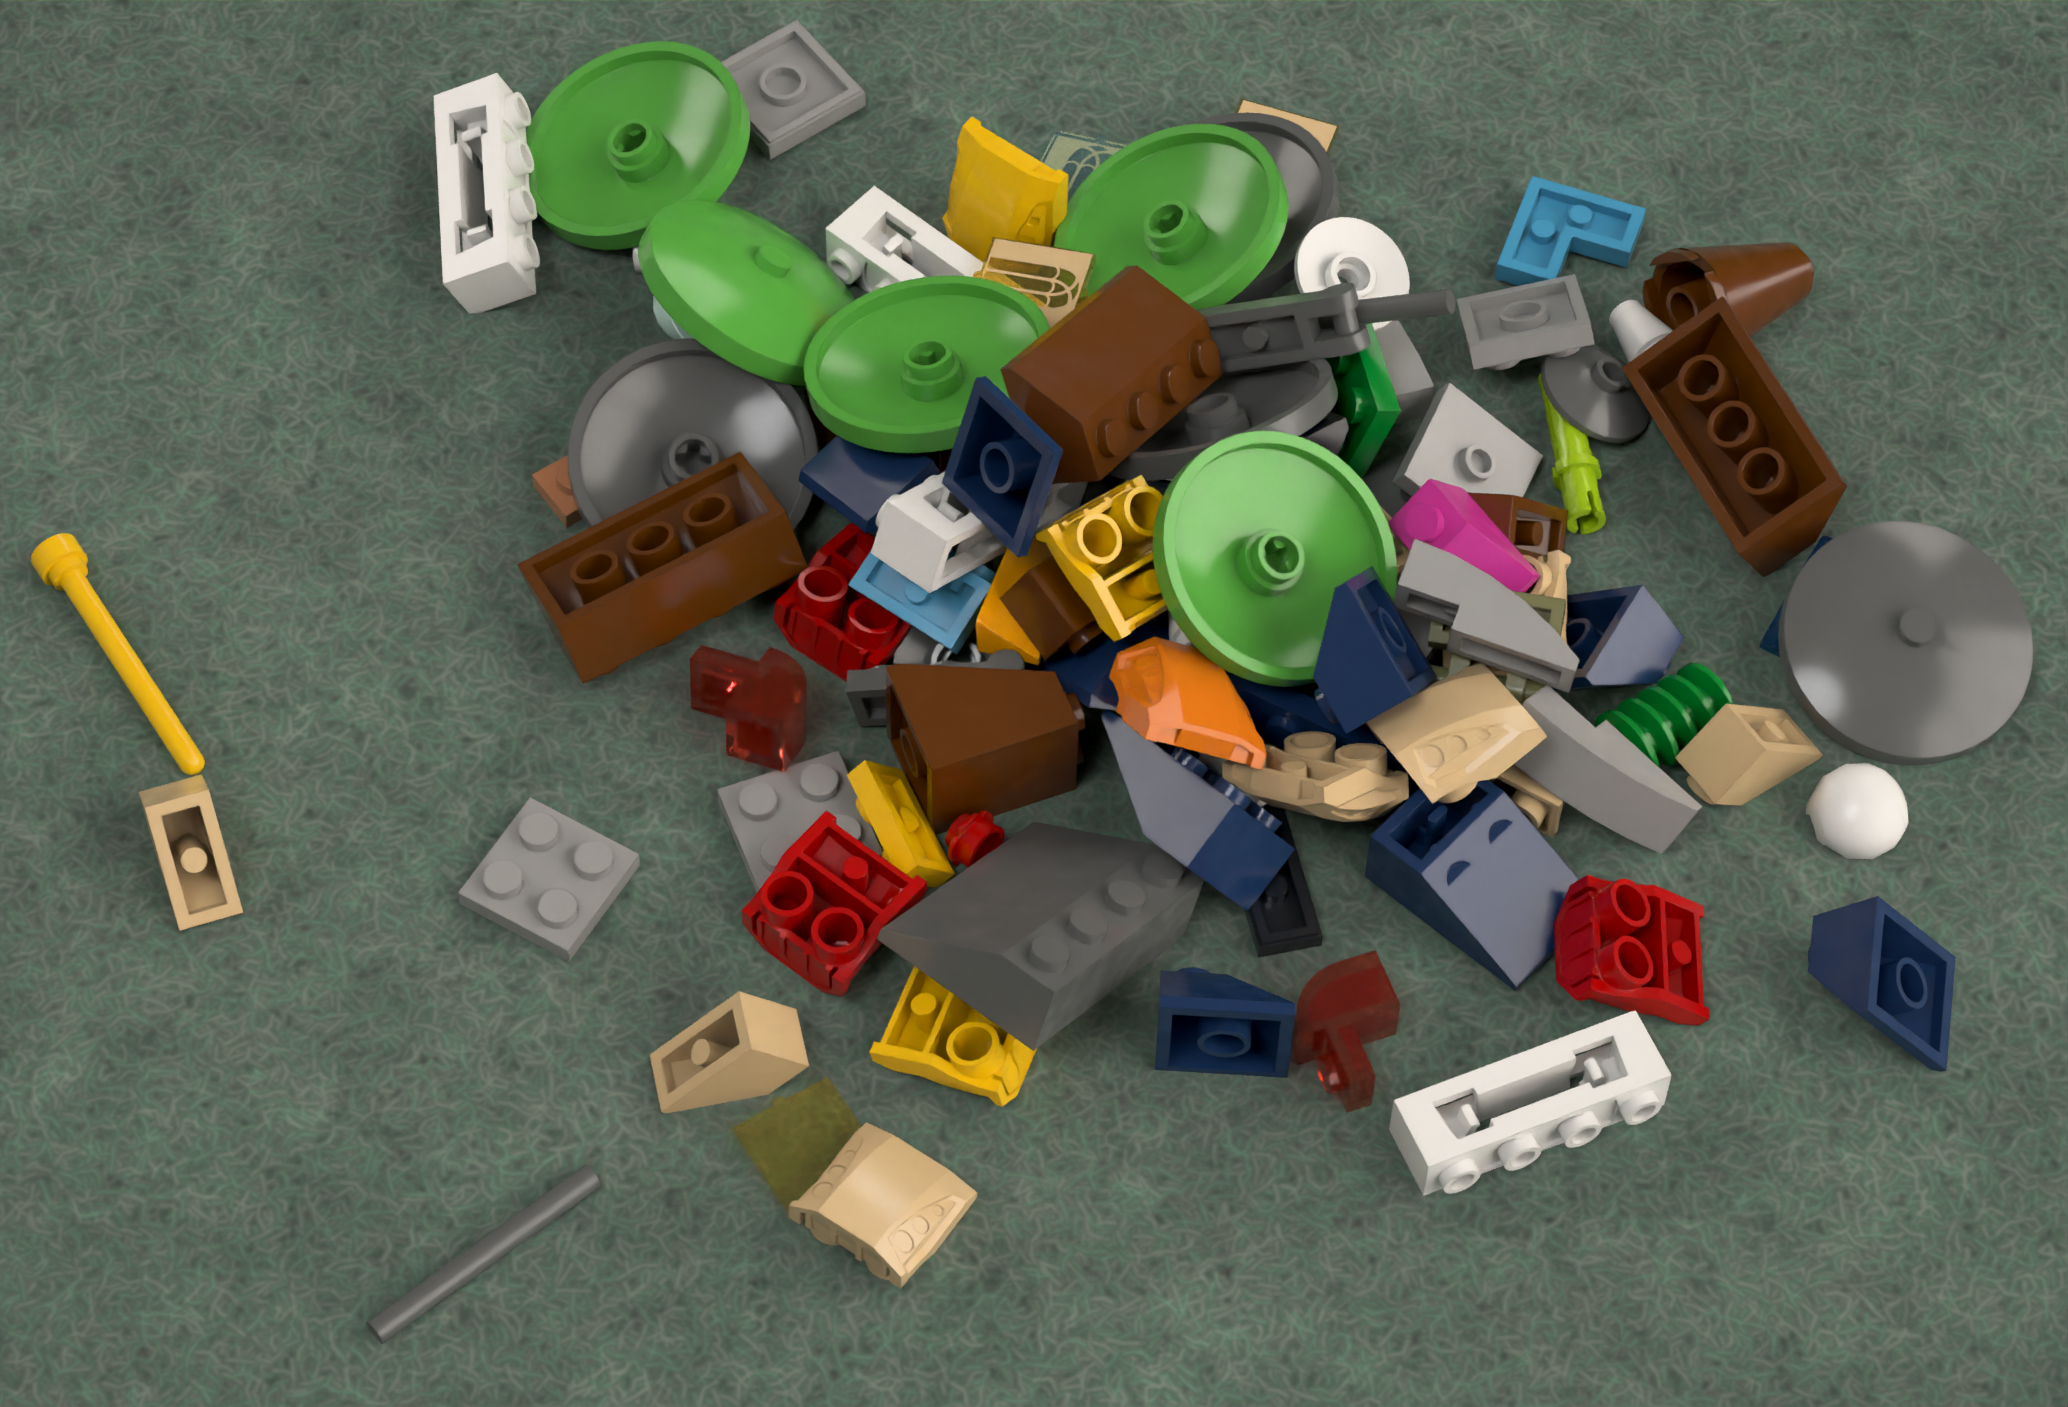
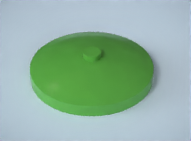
(632, 138)
(1186, 207)
(740, 285)
(906, 357)
(1258, 544)

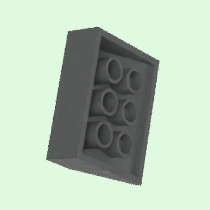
(1047, 925)

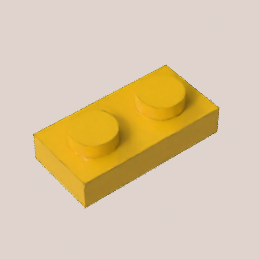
(899, 822)

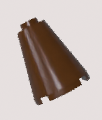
(1753, 278)

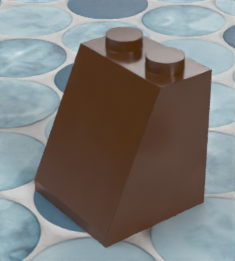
(981, 737)

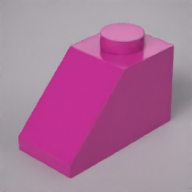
(1455, 523)

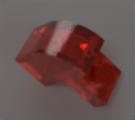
(758, 700)
(1337, 1015)

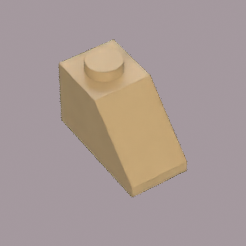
(1745, 754)
(191, 852)
(730, 1055)

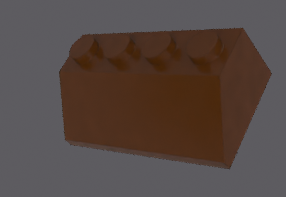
(1113, 372)
(1738, 436)
(663, 566)

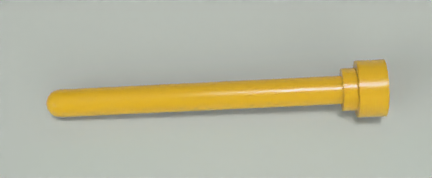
(63, 565)

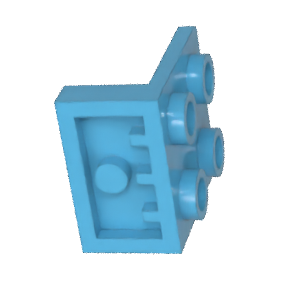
(942, 615)

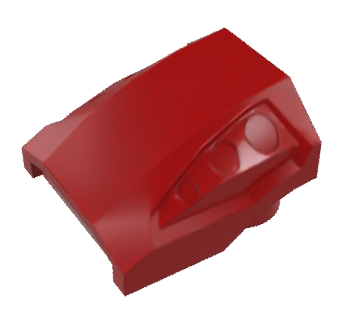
(830, 618)
(828, 905)
(1631, 949)

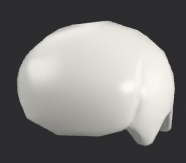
(1858, 811)

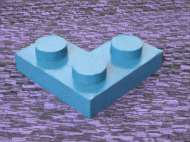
(1565, 220)

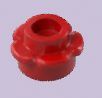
(971, 834)

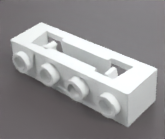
(490, 125)
(871, 252)
(928, 520)
(1618, 1084)

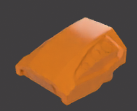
(1184, 701)

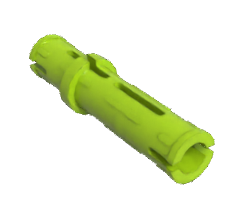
(1574, 471)

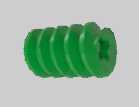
(1671, 713)

